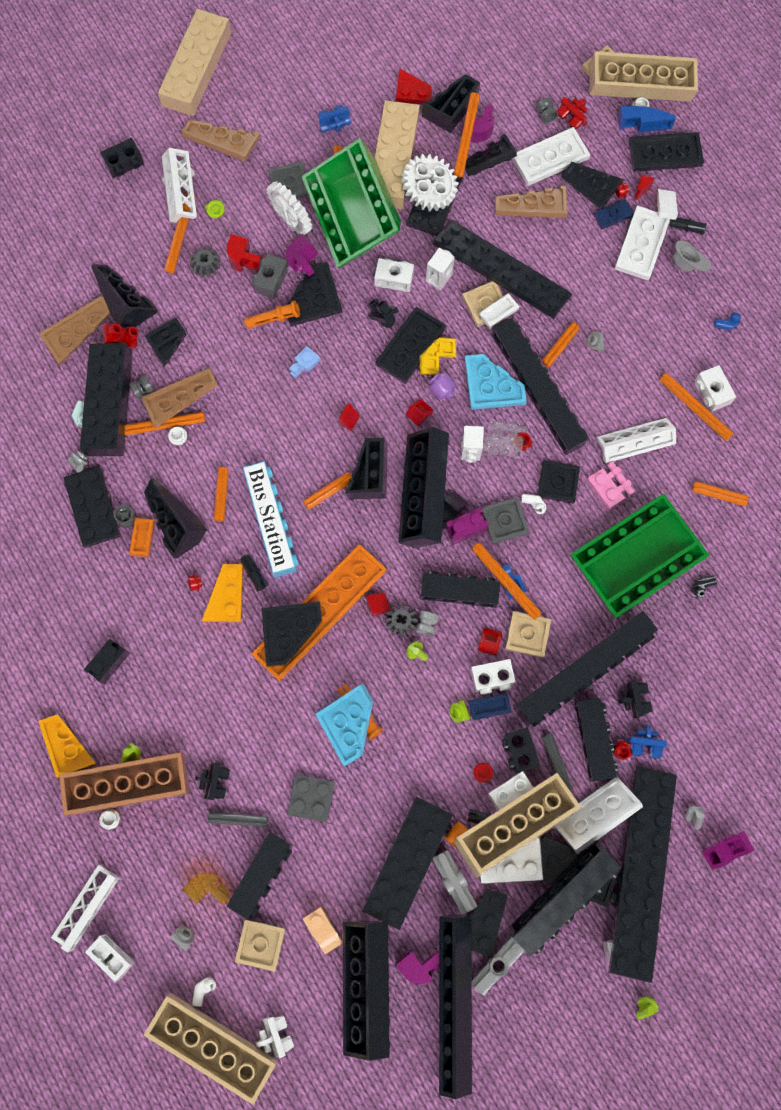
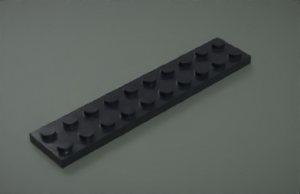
(643, 876)

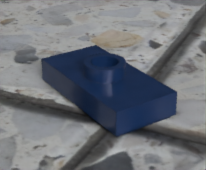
(613, 214)
(489, 706)

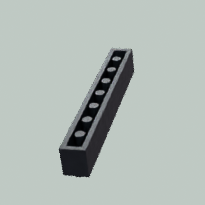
(539, 386)
(455, 1006)

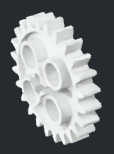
(429, 182)
(289, 208)

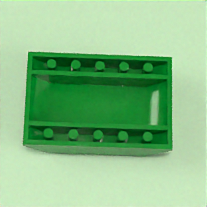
(352, 202)
(639, 556)

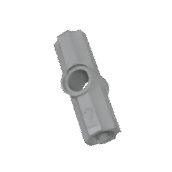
(454, 882)
(487, 975)

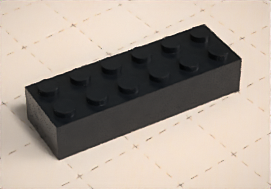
(106, 399)
(424, 488)
(407, 863)
(564, 898)
(366, 990)

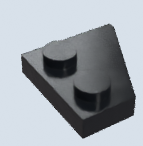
(166, 340)

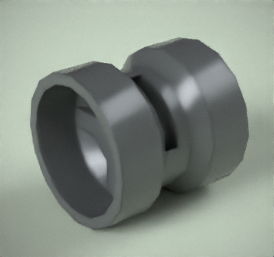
(546, 109)
(136, 388)
(123, 513)

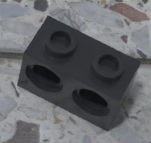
(122, 154)
(526, 749)

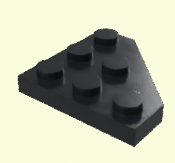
(316, 296)
(287, 630)

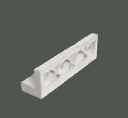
(175, 198)
(638, 441)
(88, 913)

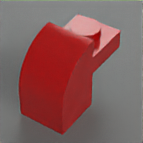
(238, 254)

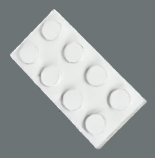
(550, 156)
(642, 243)
(599, 814)

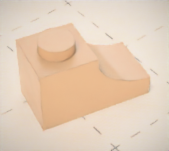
(322, 930)

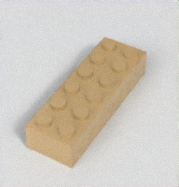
(194, 62)
(643, 76)
(396, 145)
(516, 825)
(211, 1048)

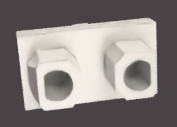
(278, 1045)

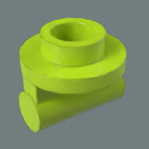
(215, 208)
(415, 650)
(459, 712)
(130, 753)
(647, 1007)

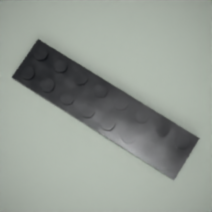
(503, 269)

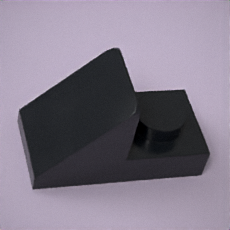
(452, 507)

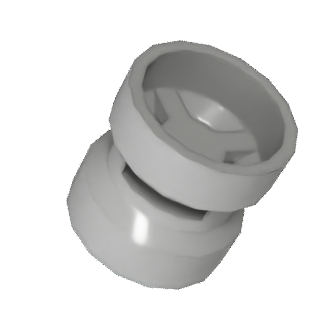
(427, 621)

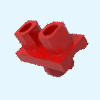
(568, 108)
(117, 334)

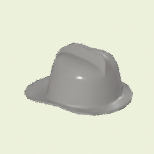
(689, 259)

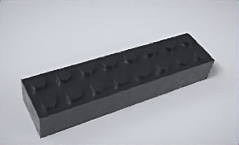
(582, 671)

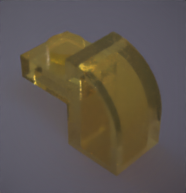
(204, 883)

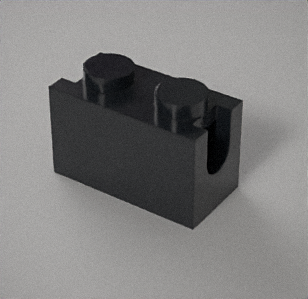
(106, 661)

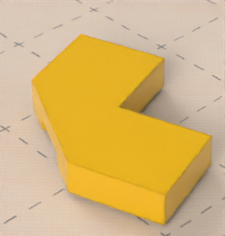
(430, 357)

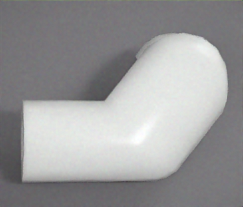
(536, 502)
(201, 989)

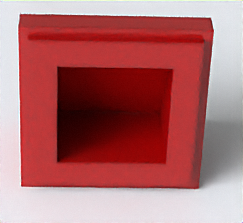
(643, 186)
(419, 412)
(349, 417)
(377, 604)
(490, 641)

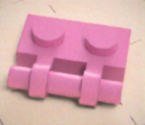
(605, 487)

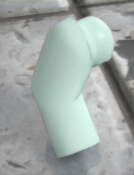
(77, 414)

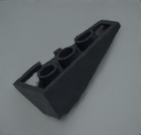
(178, 523)

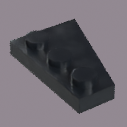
(493, 155)
(592, 183)
(486, 921)

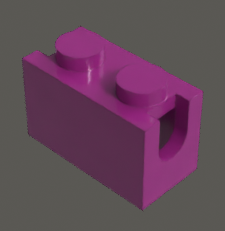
(466, 526)

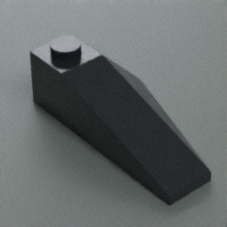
(121, 299)

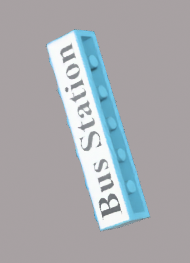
(269, 519)

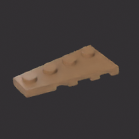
(230, 142)
(540, 204)
(74, 329)
(174, 398)

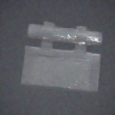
(504, 444)

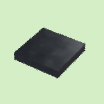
(558, 481)

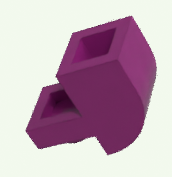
(483, 126)
(299, 254)
(727, 850)
(416, 971)

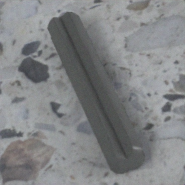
(556, 759)
(238, 819)

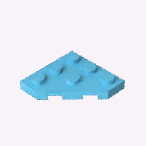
(491, 385)
(347, 723)

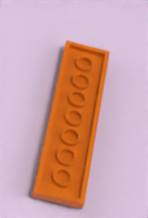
(336, 597)

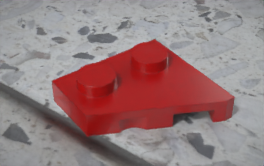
(412, 89)

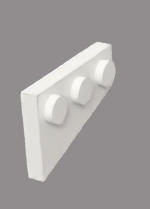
(520, 866)

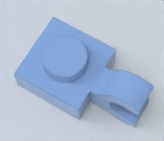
(304, 361)

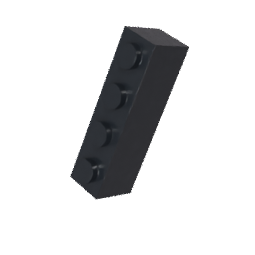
(460, 590)
(595, 740)
(259, 875)

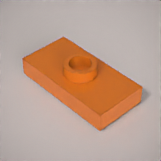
(142, 537)

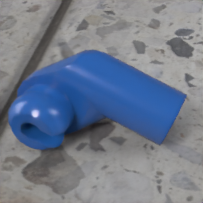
(728, 324)

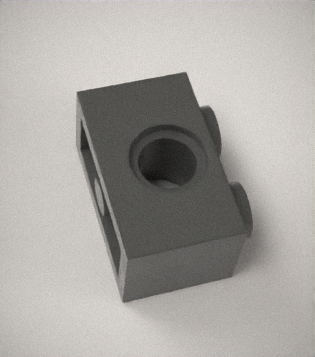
(270, 285)

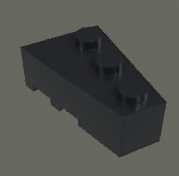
(452, 104)
(370, 474)

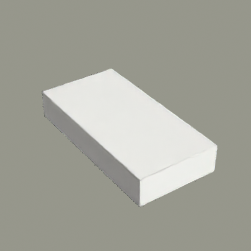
(666, 204)
(499, 311)

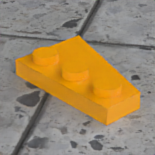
(226, 598)
(63, 747)

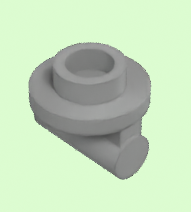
(595, 341)
(78, 460)
(696, 815)
(183, 937)

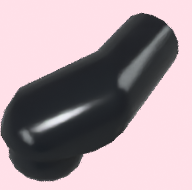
(701, 585)

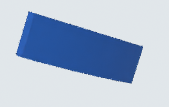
(645, 118)

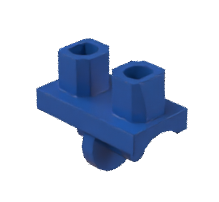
(334, 119)
(637, 743)

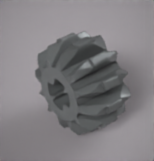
(205, 262)
(403, 614)

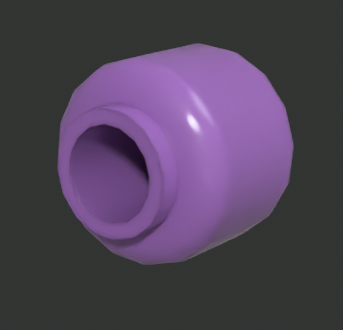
(442, 386)

